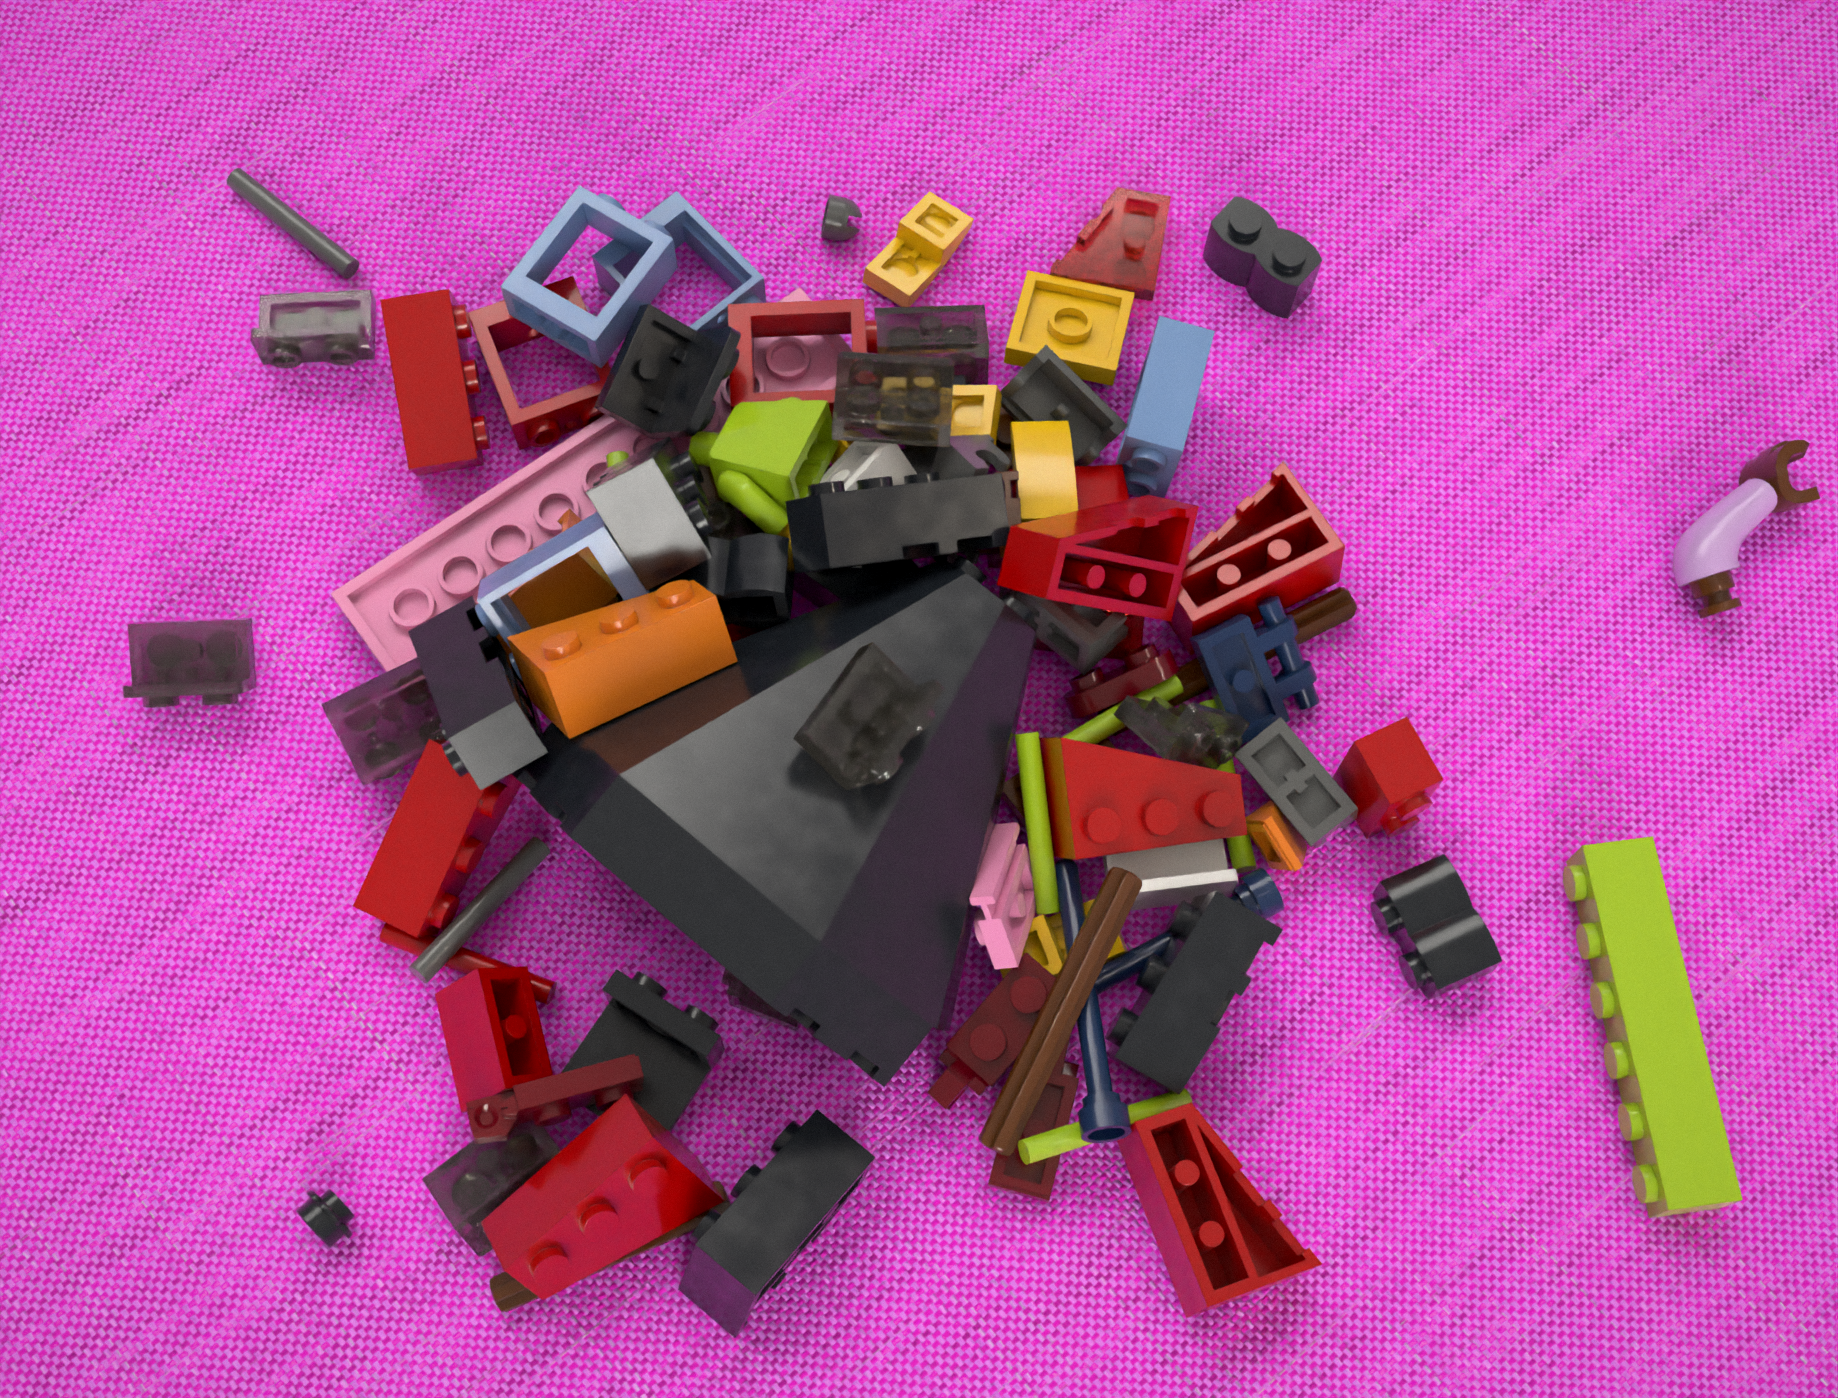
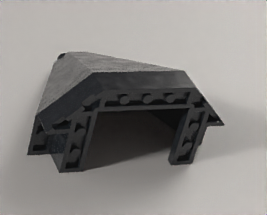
(804, 890)

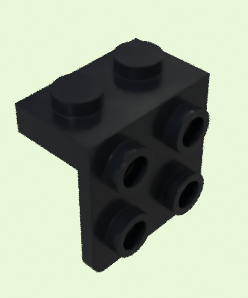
(667, 375)
(672, 1044)

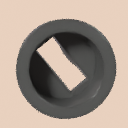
(836, 218)

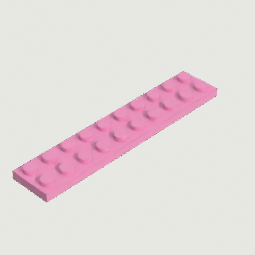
(523, 510)

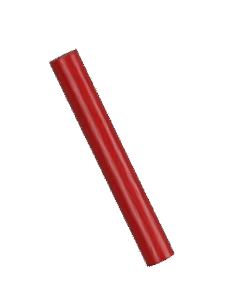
(463, 960)

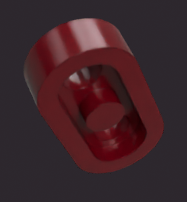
(1098, 690)

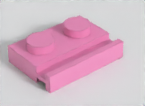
(1005, 897)

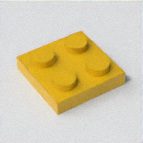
(1075, 320)

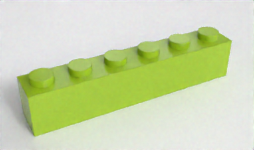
(1650, 1029)

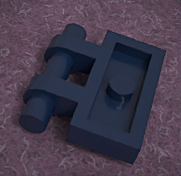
(1239, 673)

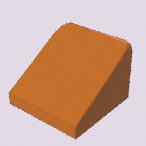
(1276, 838)

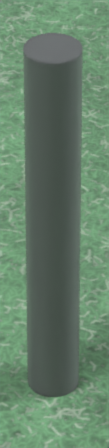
(293, 223)
(479, 910)

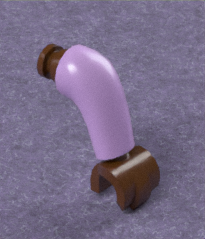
(1713, 541)

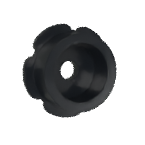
(326, 1216)

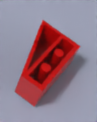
(435, 381)
(1266, 549)
(1104, 556)
(1132, 801)
(433, 845)
(599, 1201)
(1206, 1214)

